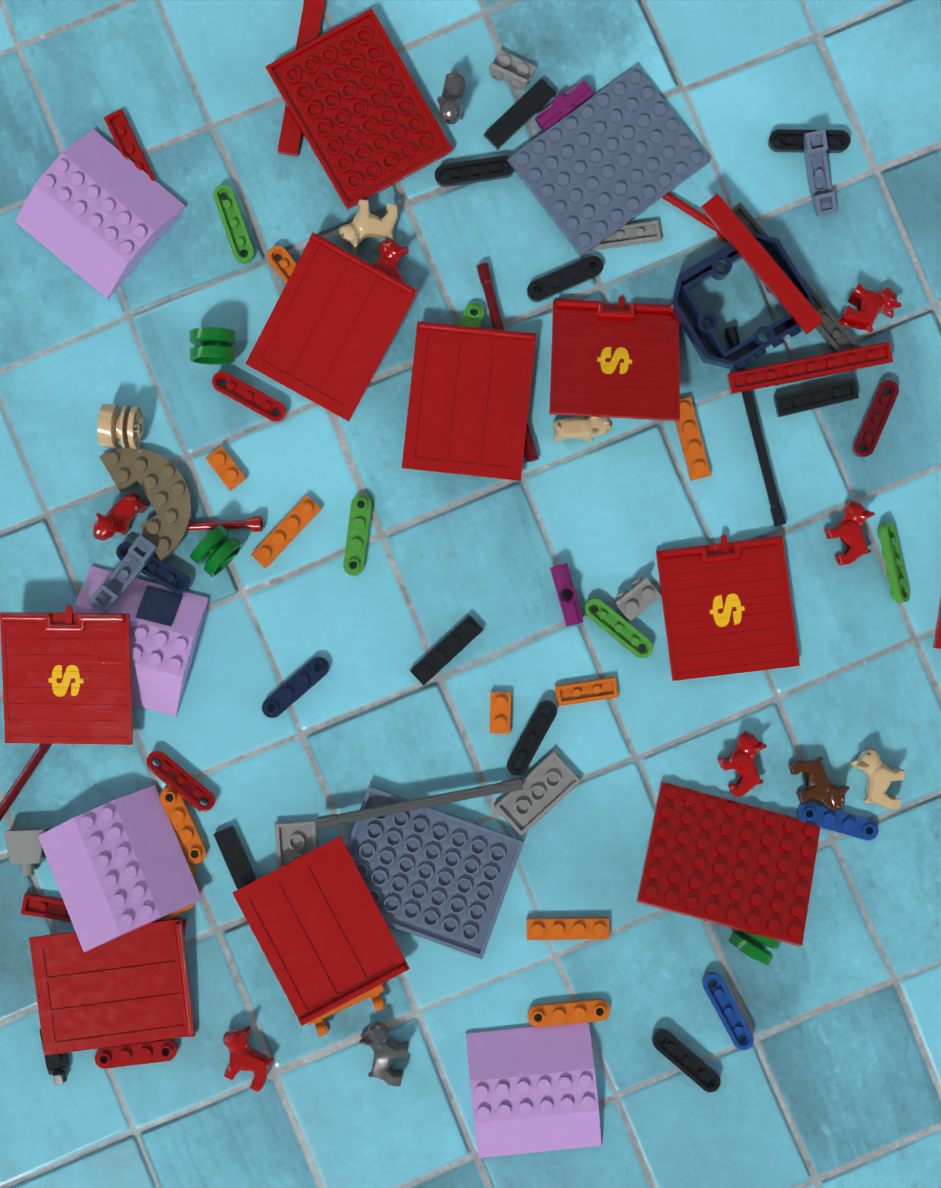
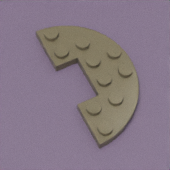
(164, 489)

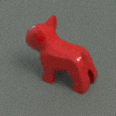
(389, 258)
(868, 306)
(118, 517)
(850, 532)
(743, 763)
(245, 1058)

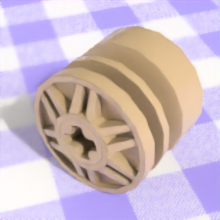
(120, 426)

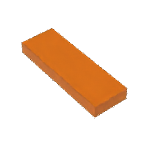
(586, 691)

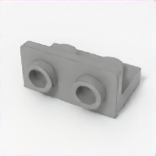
(511, 70)
(637, 599)

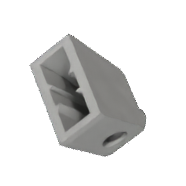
(25, 848)

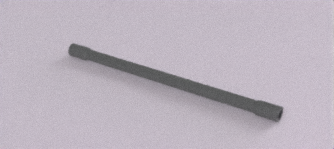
(502, 787)

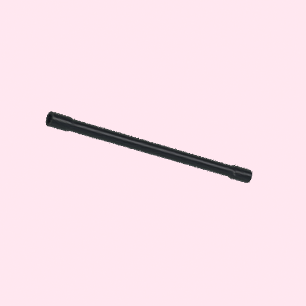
(775, 506)

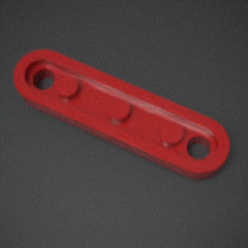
(249, 396)
(180, 781)
(136, 1054)

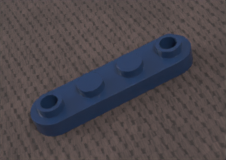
(160, 571)
(295, 687)

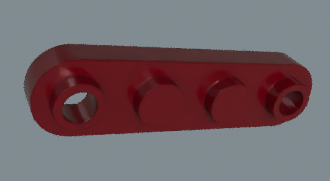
(875, 418)

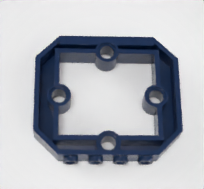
(691, 316)

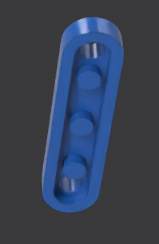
(838, 821)
(727, 1011)

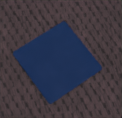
(159, 606)

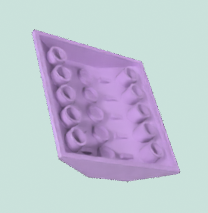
(98, 212)
(158, 652)
(119, 867)
(533, 1089)

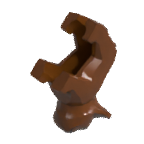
(818, 784)

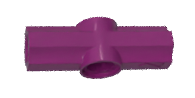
(563, 105)
(570, 608)

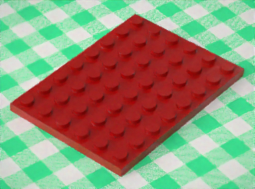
(359, 109)
(729, 864)

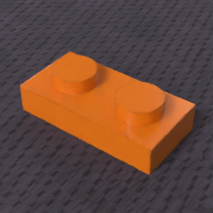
(226, 468)
(500, 712)

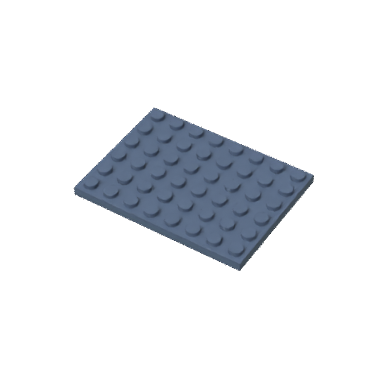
(608, 161)
(434, 872)

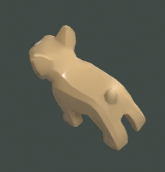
(368, 225)
(581, 428)
(878, 778)

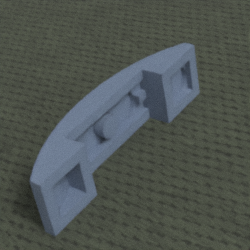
(818, 172)
(124, 574)

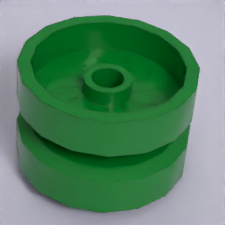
(212, 345)
(216, 550)
(753, 946)

